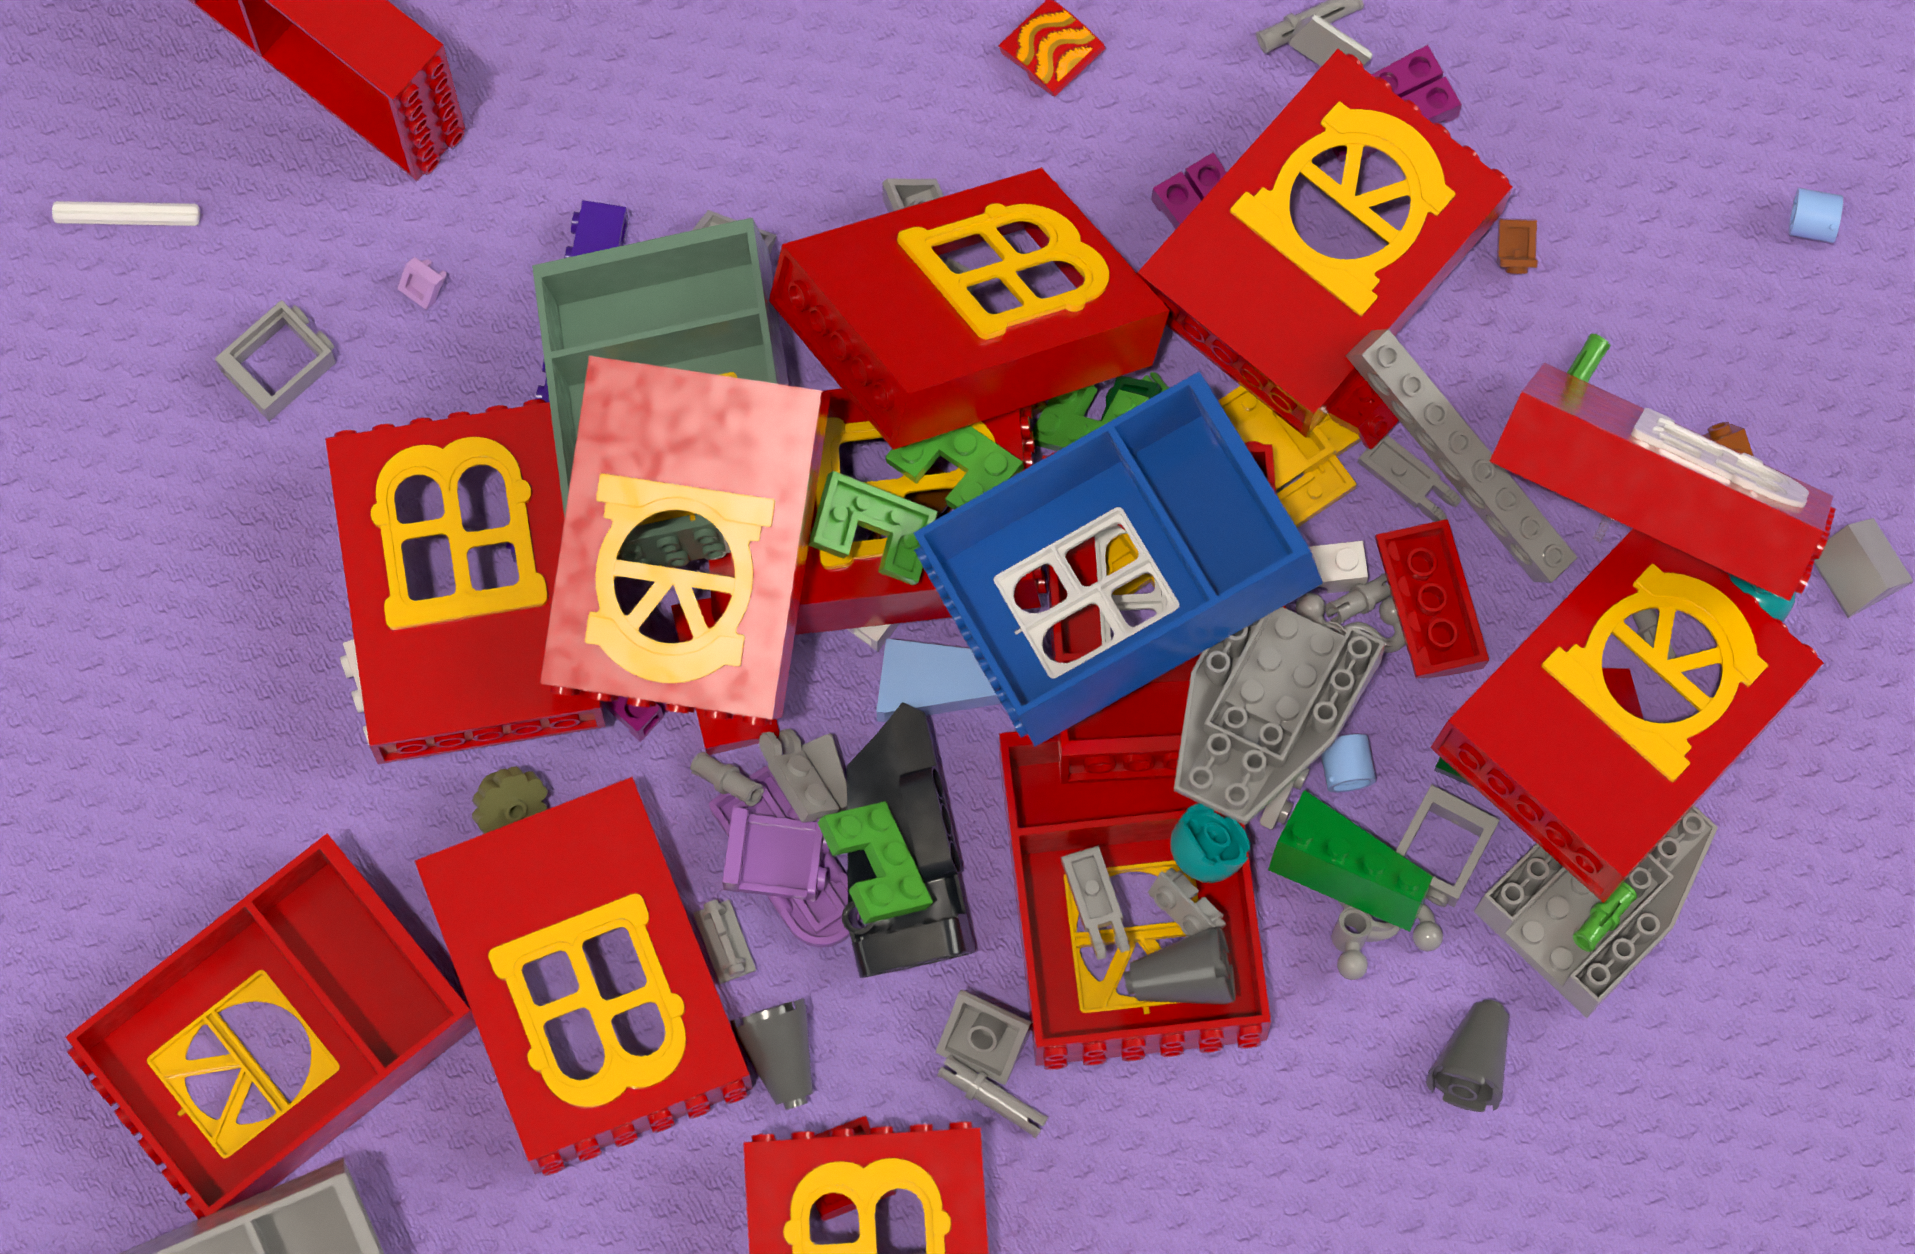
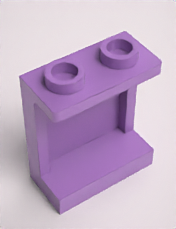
(774, 856)

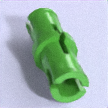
(1604, 918)

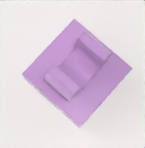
(421, 282)

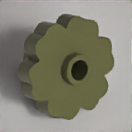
(507, 798)

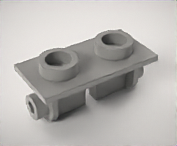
(1174, 894)
(724, 940)

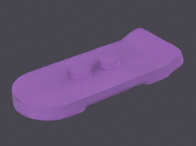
(811, 922)

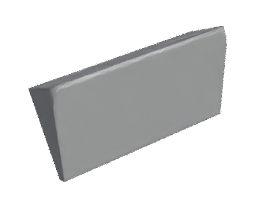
(1320, 40)
(826, 762)

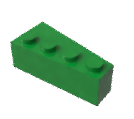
(1348, 864)

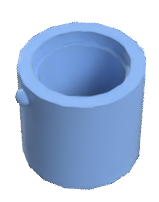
(1816, 215)
(1348, 764)

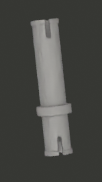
(1281, 32)
(992, 1096)

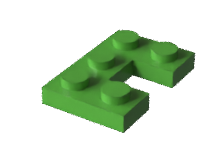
(1064, 421)
(966, 448)
(854, 503)
(898, 883)

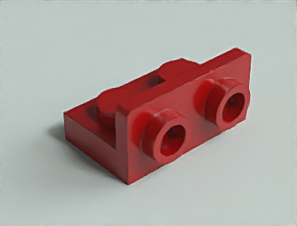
(1363, 413)

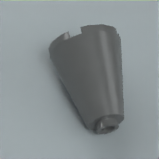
(1185, 971)
(779, 1050)
(1474, 1059)

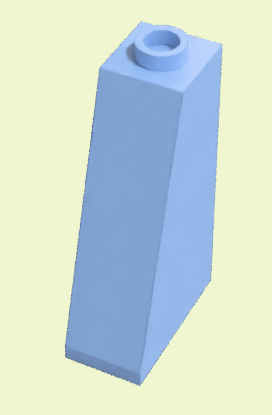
(931, 679)

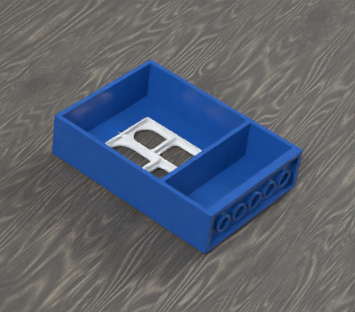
(1200, 528)

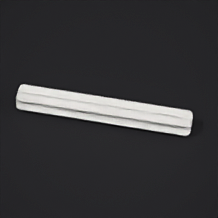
(126, 213)

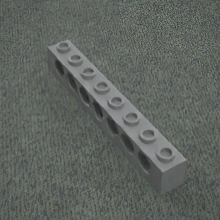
(1461, 456)

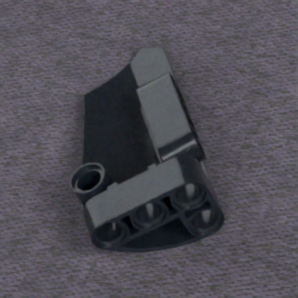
(904, 772)

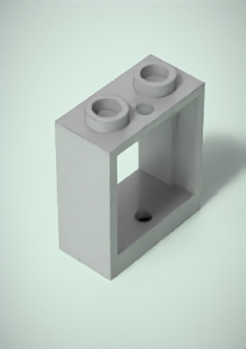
(230, 359)
(1462, 815)

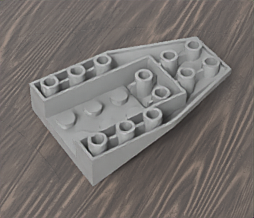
(1268, 709)
(1543, 906)

